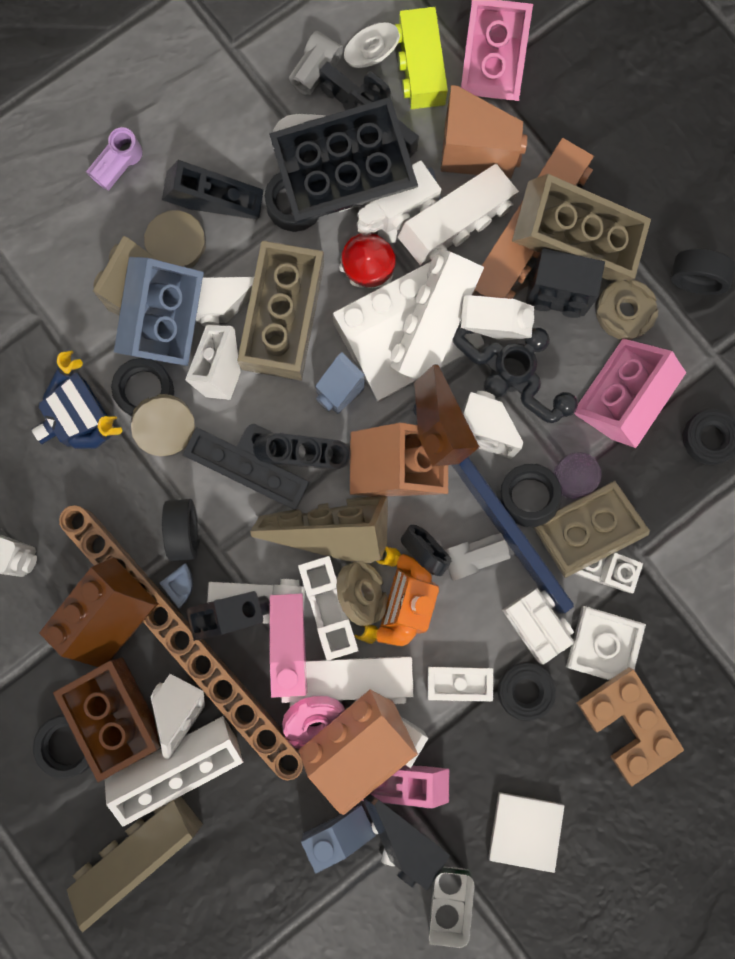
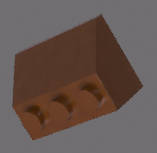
(99, 615)
(109, 718)

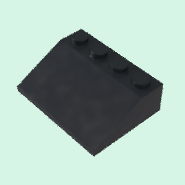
(343, 160)

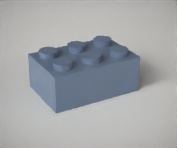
(158, 311)

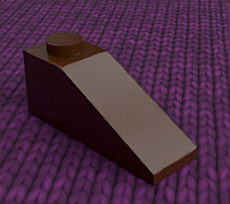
(440, 421)

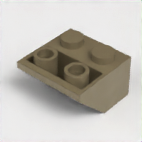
(110, 282)

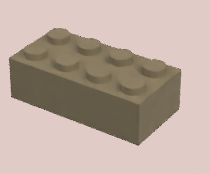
(581, 224)
(281, 310)

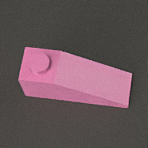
(287, 646)
(415, 787)

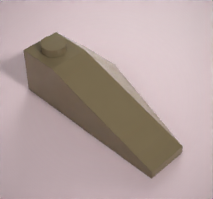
(340, 532)

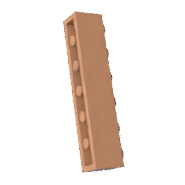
(509, 260)

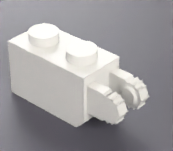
(396, 209)

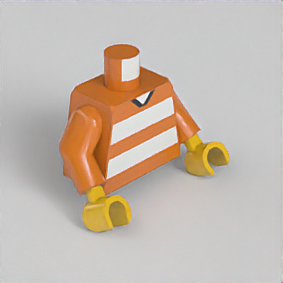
(408, 604)

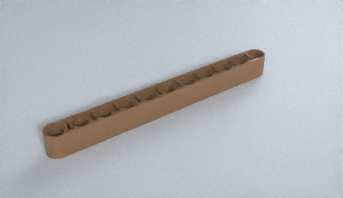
(166, 634)

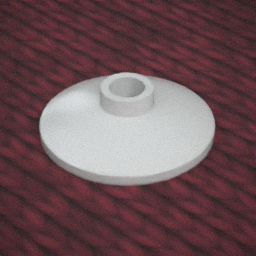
(371, 45)

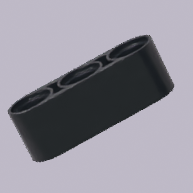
(288, 451)

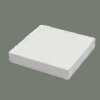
(604, 643)
(526, 832)

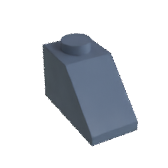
(340, 384)
(337, 838)

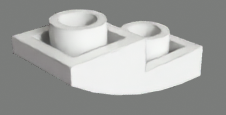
(614, 571)

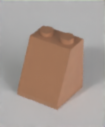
(480, 136)
(393, 463)

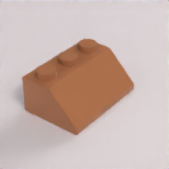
(358, 751)

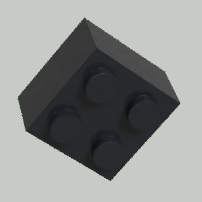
(564, 283)

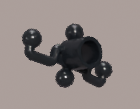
(528, 384)

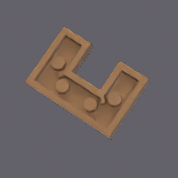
(654, 739)

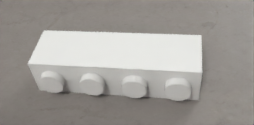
(458, 214)
(436, 314)
(355, 676)
(158, 780)

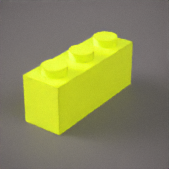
(421, 58)

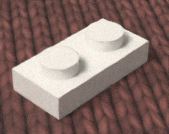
(460, 684)

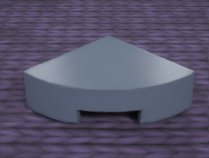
(179, 585)

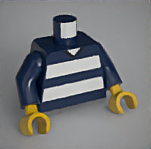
(73, 410)

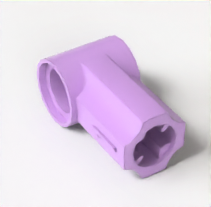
(112, 160)

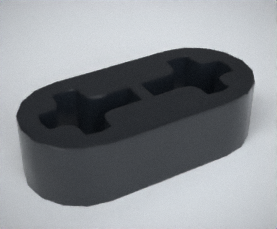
(426, 550)

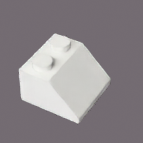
(491, 424)

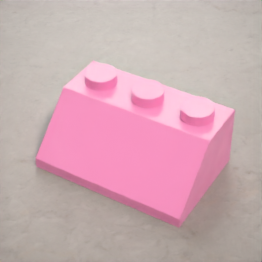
(630, 391)

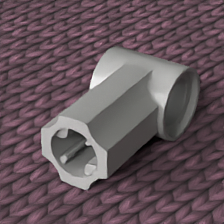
(316, 53)
(471, 557)

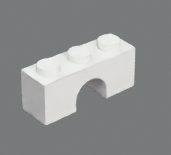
(331, 621)

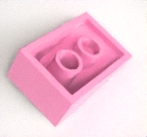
(496, 48)

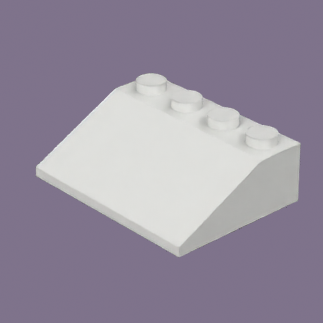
(376, 325)

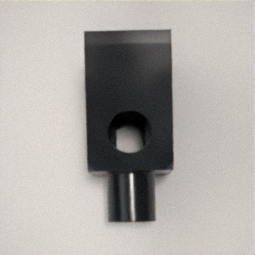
(227, 615)

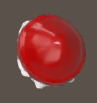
(368, 261)

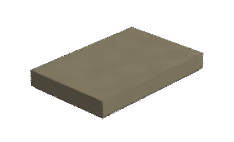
(591, 529)

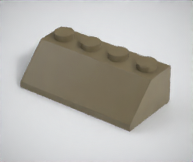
(131, 861)

